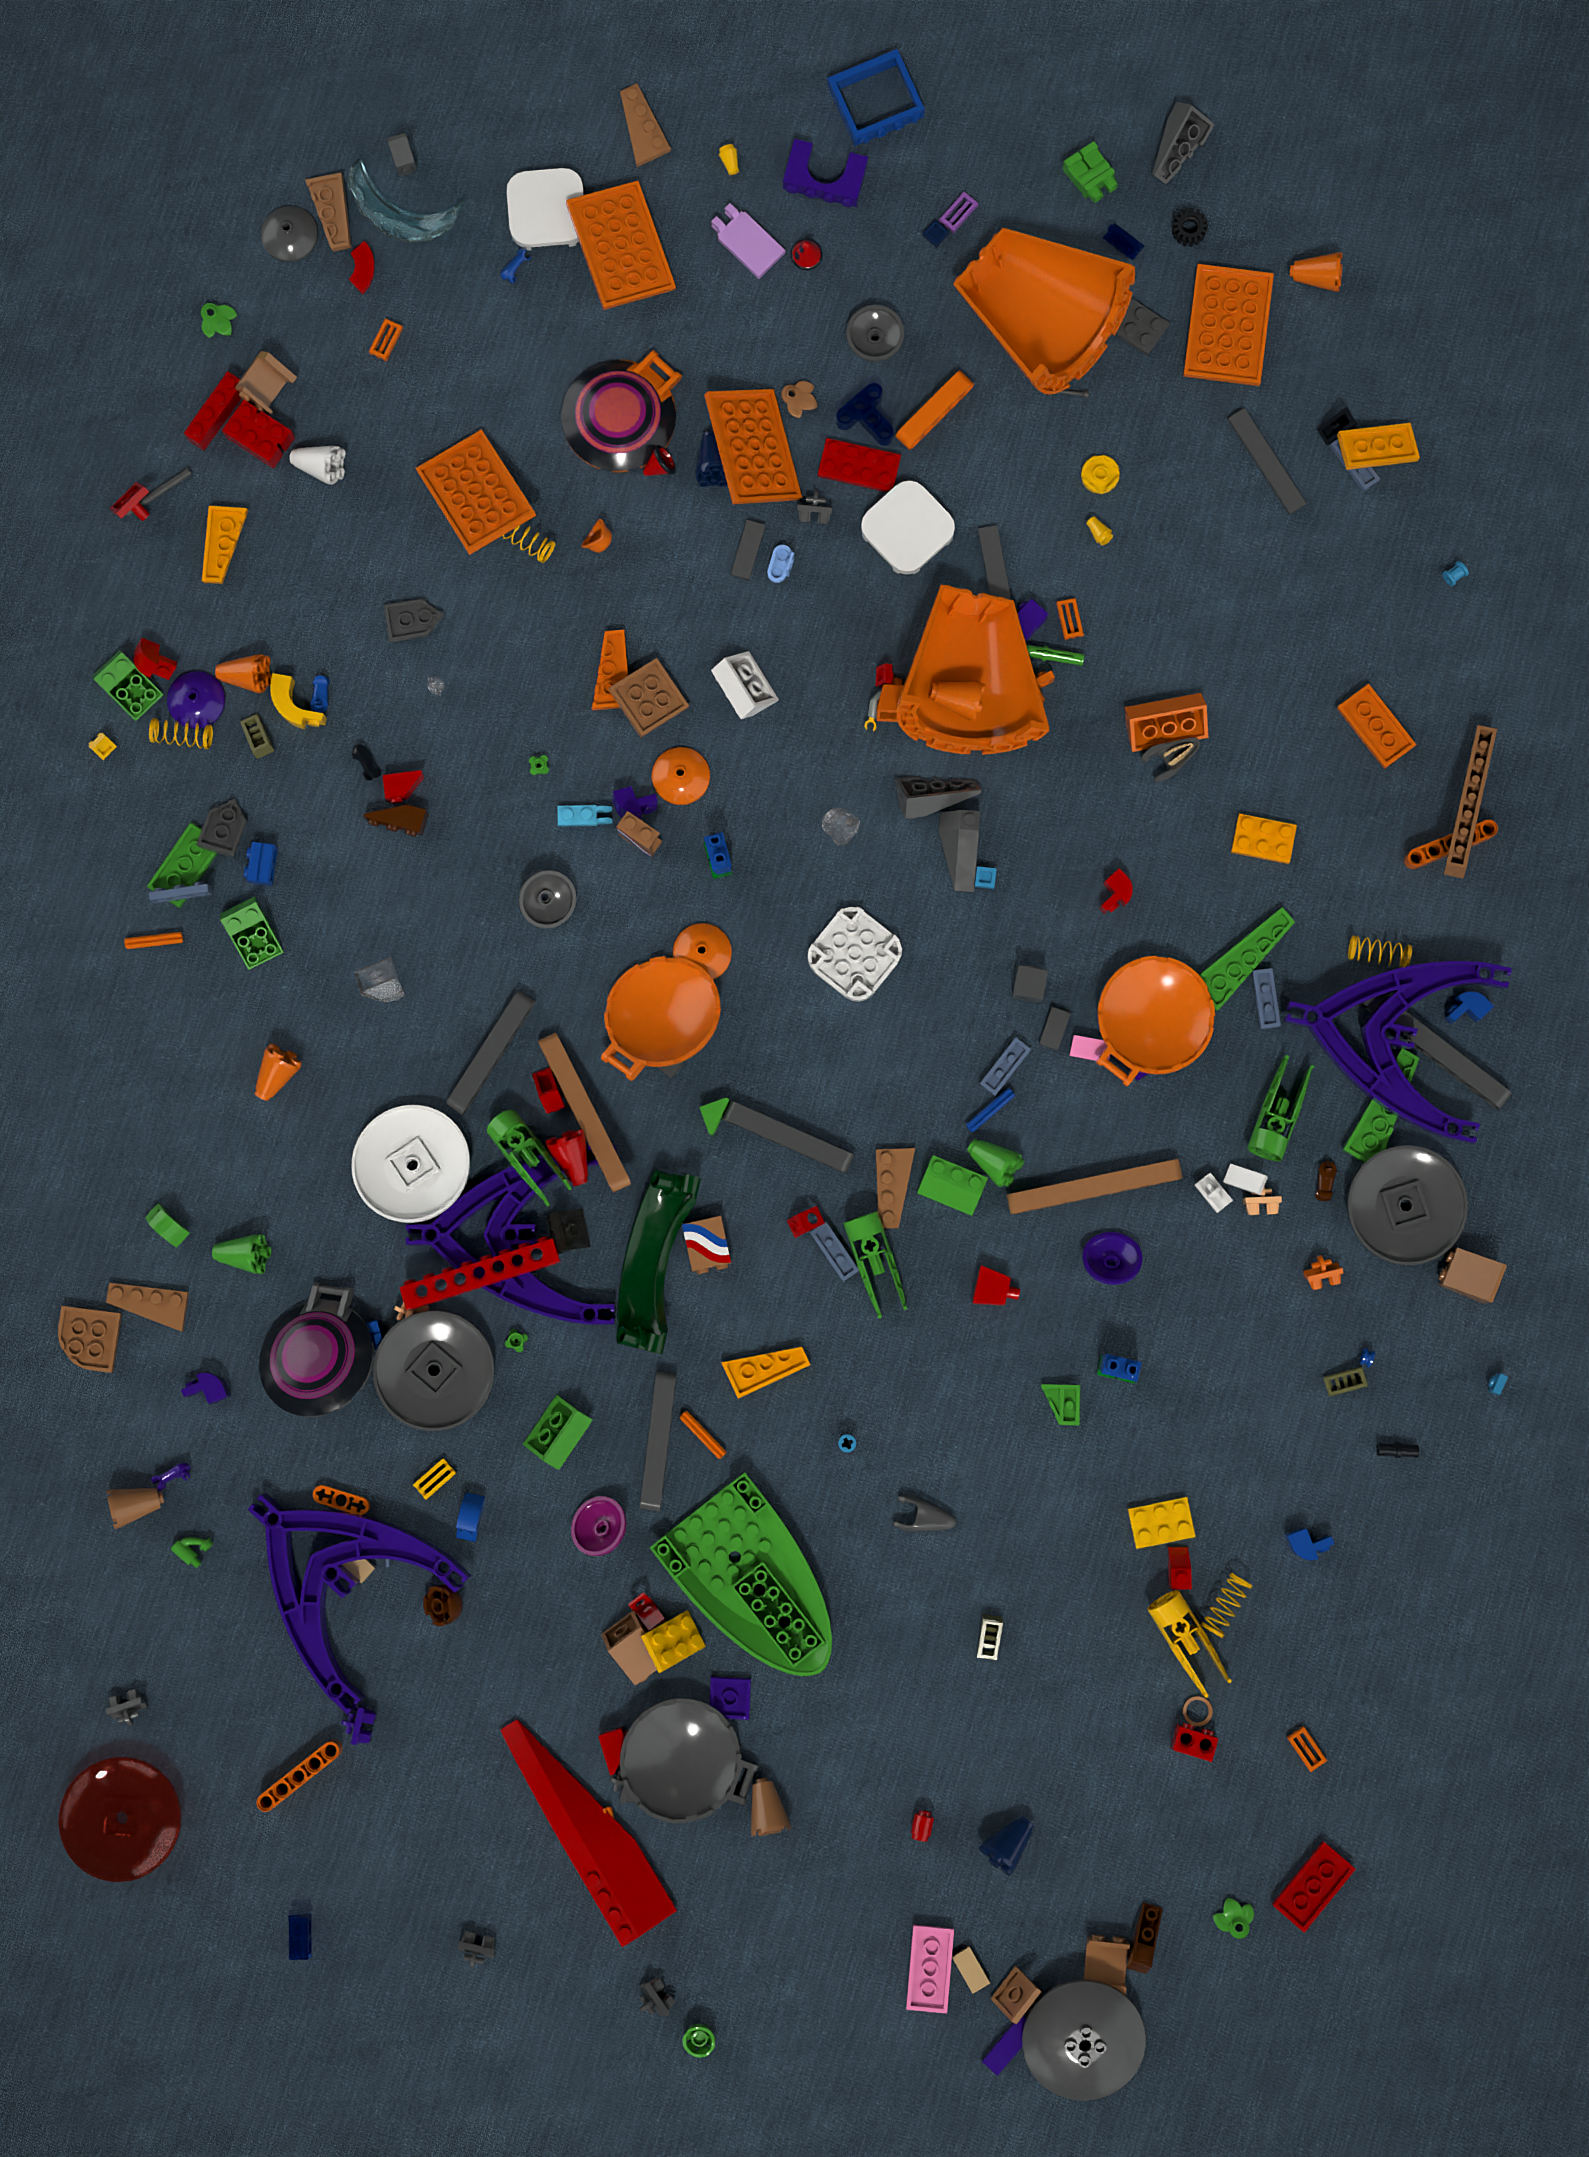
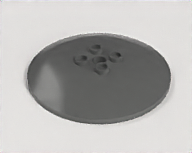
(1435, 1199)
(427, 1399)
(1079, 2013)

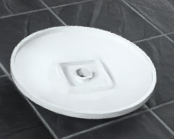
(383, 1160)

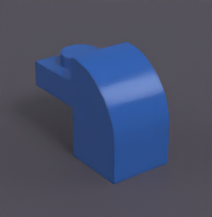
(1472, 1003)
(470, 1516)
(1303, 1547)

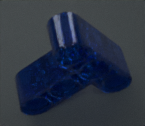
(865, 413)

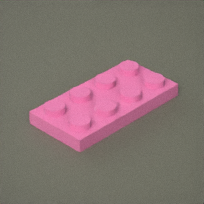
(930, 1968)

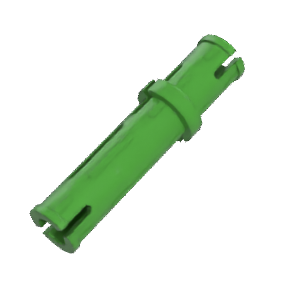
(1045, 653)

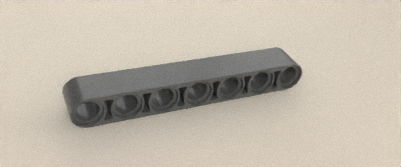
(491, 1052)
(788, 1137)
(658, 1441)

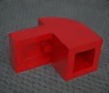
(149, 662)
(1121, 891)

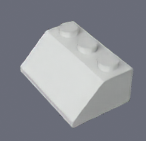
(744, 684)

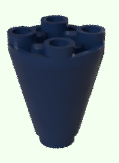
(709, 465)
(1008, 1845)

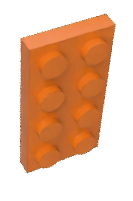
(1376, 726)

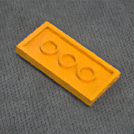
(1378, 446)

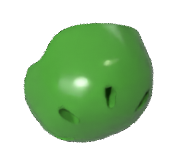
(699, 2035)

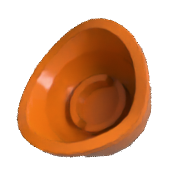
(598, 538)

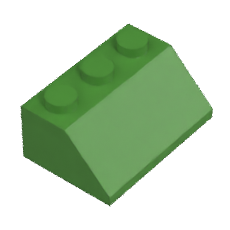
(952, 1185)
(557, 1432)

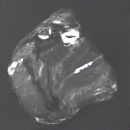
(840, 825)

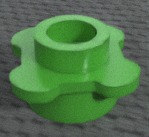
(543, 769)
(510, 1343)

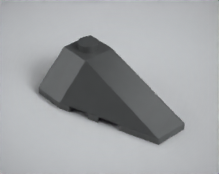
(1182, 135)
(925, 797)
(960, 842)

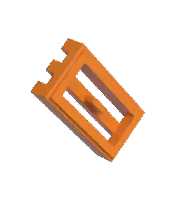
(393, 325)
(1073, 634)
(1296, 1734)

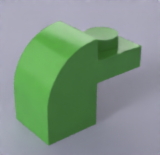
(166, 1225)

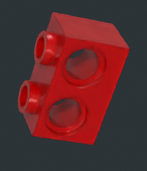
(1192, 1747)

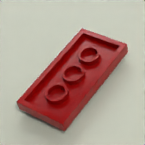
(859, 465)
(1313, 1886)

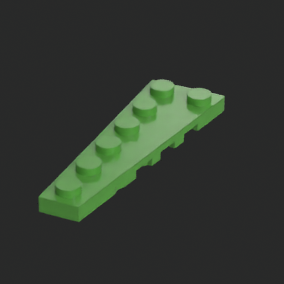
(1236, 965)
(1377, 1122)

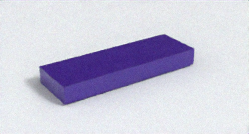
(1005, 2048)

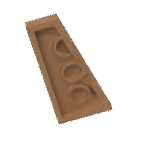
(645, 134)
(331, 205)
(893, 1174)
(156, 1304)

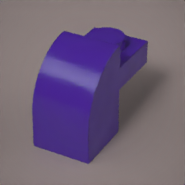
(625, 800)
(212, 1386)

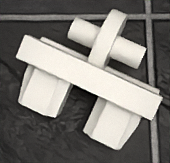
(1213, 1192)

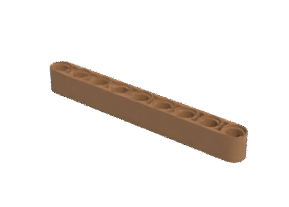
(584, 1112)
(1094, 1186)

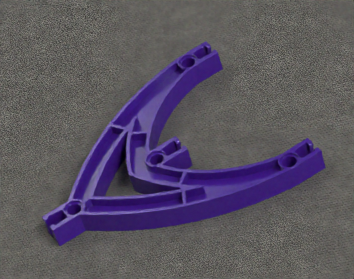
(1387, 1082)
(523, 1290)
(305, 1610)

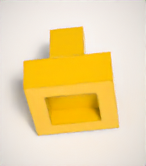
(102, 746)

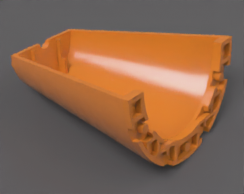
(1047, 304)
(979, 642)

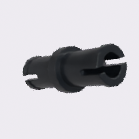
(1397, 1450)

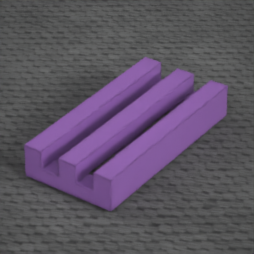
(948, 224)

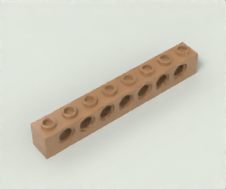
(1470, 801)

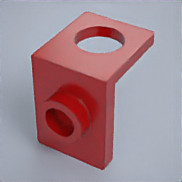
(799, 1223)
(647, 1611)

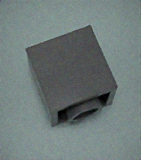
(1029, 984)

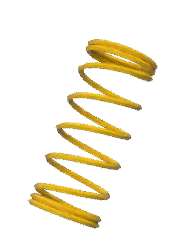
(540, 558)
(154, 726)
(1353, 945)
(1237, 1580)

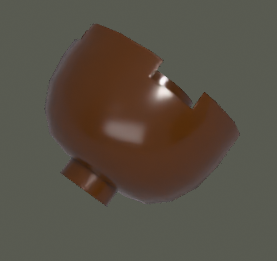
(442, 1605)

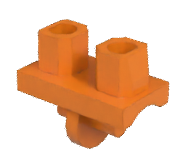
(1321, 1270)

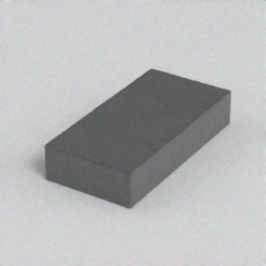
(1054, 1028)

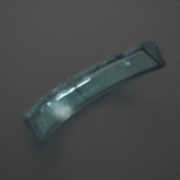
(392, 219)

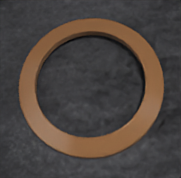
(1210, 1711)

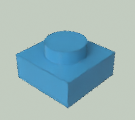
(985, 877)
(1497, 1383)

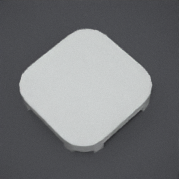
(539, 207)
(907, 527)
(854, 954)

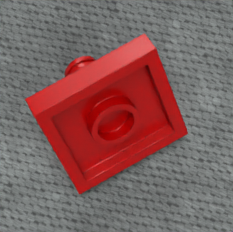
(130, 501)

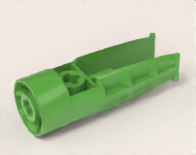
(509, 1130)
(1267, 1142)
(864, 1229)

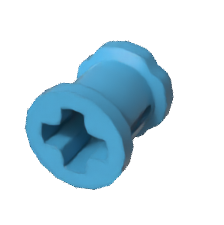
(1455, 573)
(849, 1437)

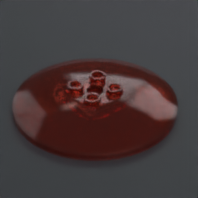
(91, 1824)

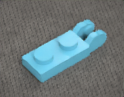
(582, 815)

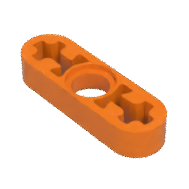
(325, 1501)

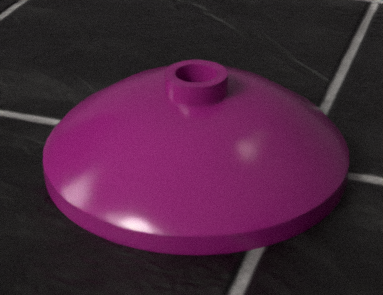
(590, 1522)

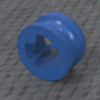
(1367, 1357)

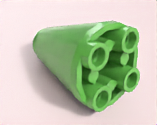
(996, 1161)
(244, 1253)

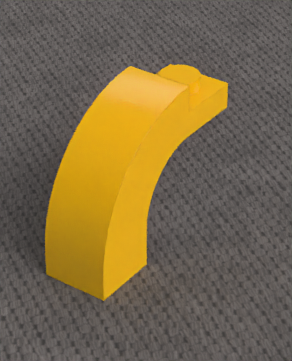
(282, 697)

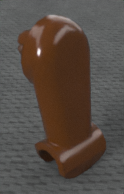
(1326, 1177)

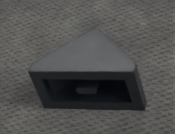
(1341, 421)

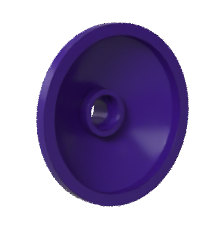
(204, 708)
(1115, 1250)

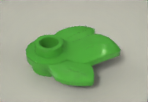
(219, 321)
(1234, 1915)

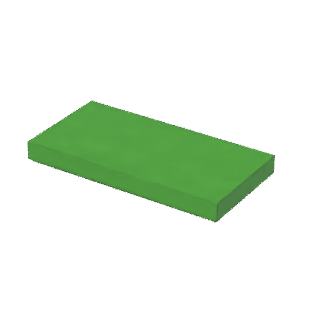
(183, 864)

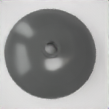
(293, 243)
(879, 322)
(555, 907)

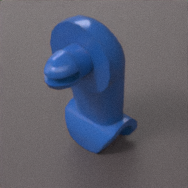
(510, 269)
(320, 694)

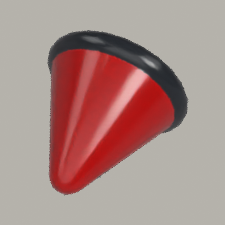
(806, 254)
(659, 463)

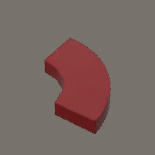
(364, 267)

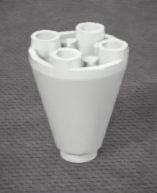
(320, 462)

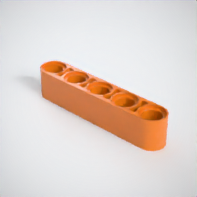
(934, 410)
(1442, 849)
(291, 1780)

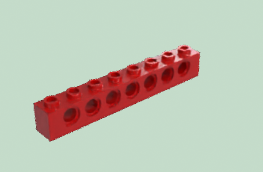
(410, 1289)

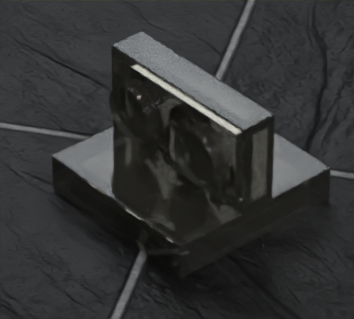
(569, 1230)

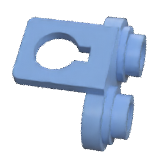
(780, 564)

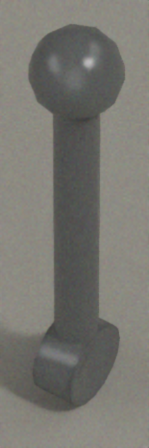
(1085, 394)

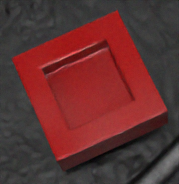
(884, 675)

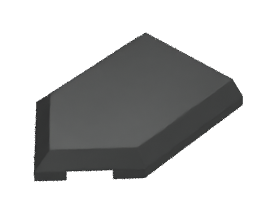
(410, 619)
(223, 829)

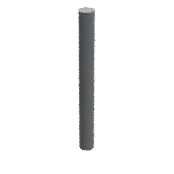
(163, 488)

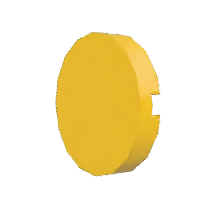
(1100, 474)

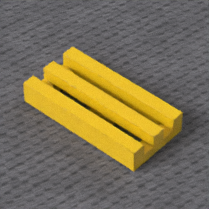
(421, 1490)

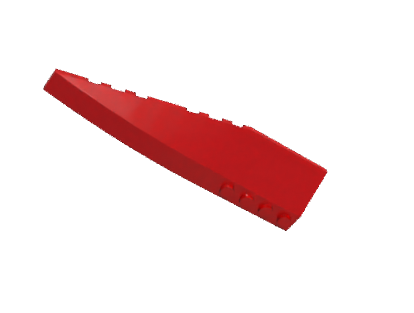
(594, 1841)

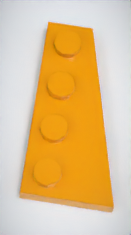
(222, 535)
(761, 1370)

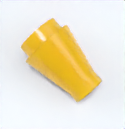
(729, 158)
(1100, 532)

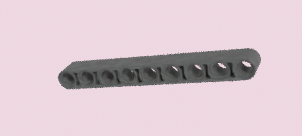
(1448, 1058)

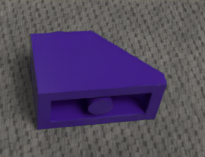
(1031, 617)

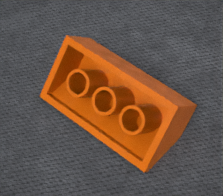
(1166, 721)

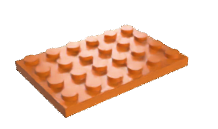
(620, 245)
(1228, 325)
(753, 446)
(475, 492)

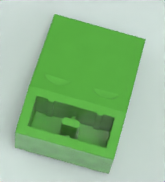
(127, 685)
(251, 933)

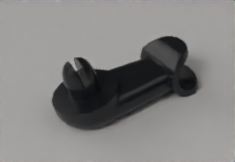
(362, 754)

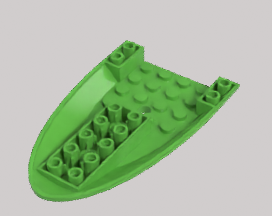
(724, 1592)

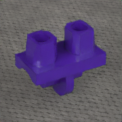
(363, 1716)

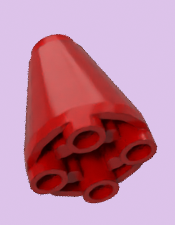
(571, 1155)

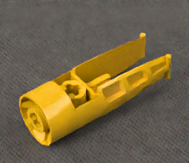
(1169, 1611)

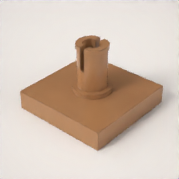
(1016, 1995)

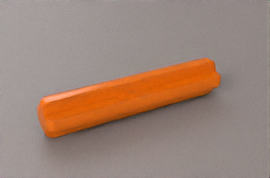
(153, 940)
(703, 1435)

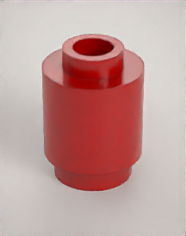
(922, 1825)

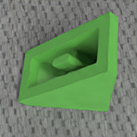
(713, 1114)

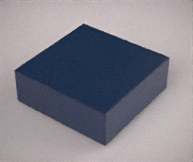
(935, 233)

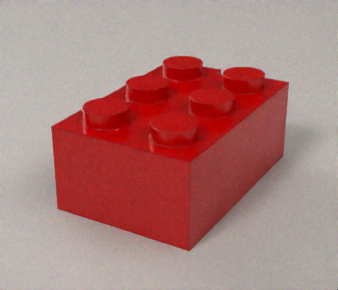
(258, 434)

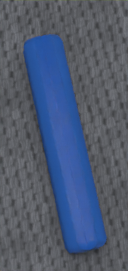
(990, 1110)

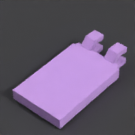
(748, 241)

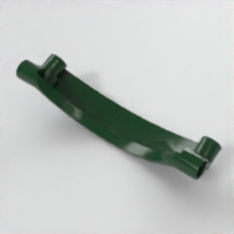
(641, 1290)

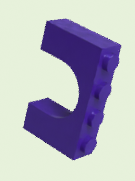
(842, 191)

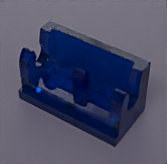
(300, 1937)

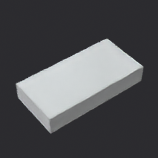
(1245, 1179)

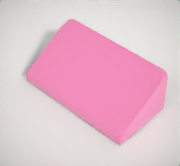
(1087, 1047)

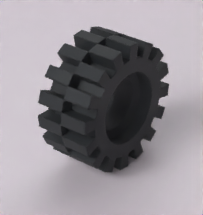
(1189, 238)

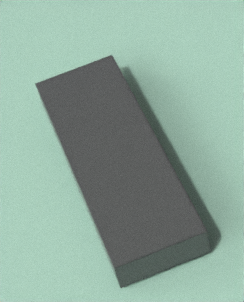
(748, 550)

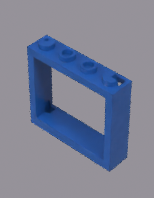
(862, 72)

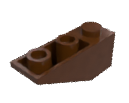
(404, 818)
(1144, 1939)

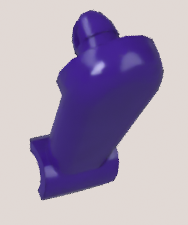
(177, 1471)

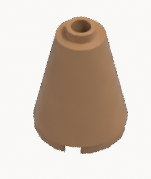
(132, 1504)
(767, 1809)

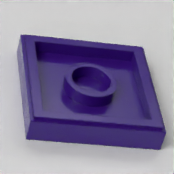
(731, 1696)

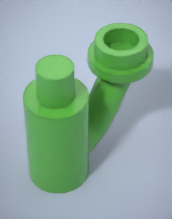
(184, 1552)

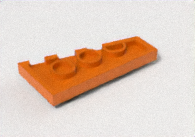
(611, 669)

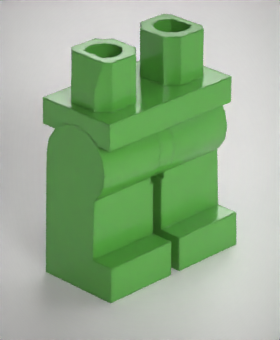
(1090, 172)

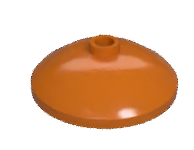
(684, 788)
(717, 945)

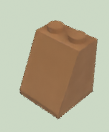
(1472, 1275)
(628, 1649)

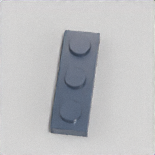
(1363, 476)
(180, 892)
(1266, 998)
(1005, 1066)
(834, 1251)

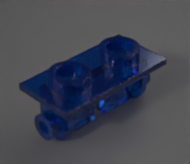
(1123, 241)

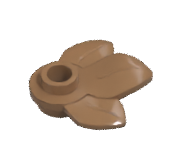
(802, 398)

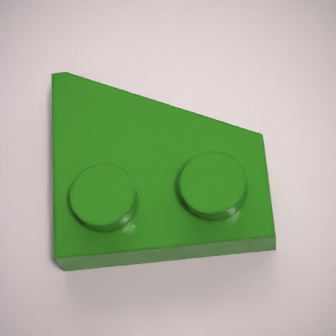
(1064, 1402)

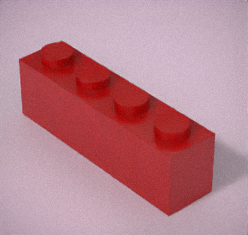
(214, 412)

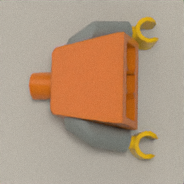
(884, 703)

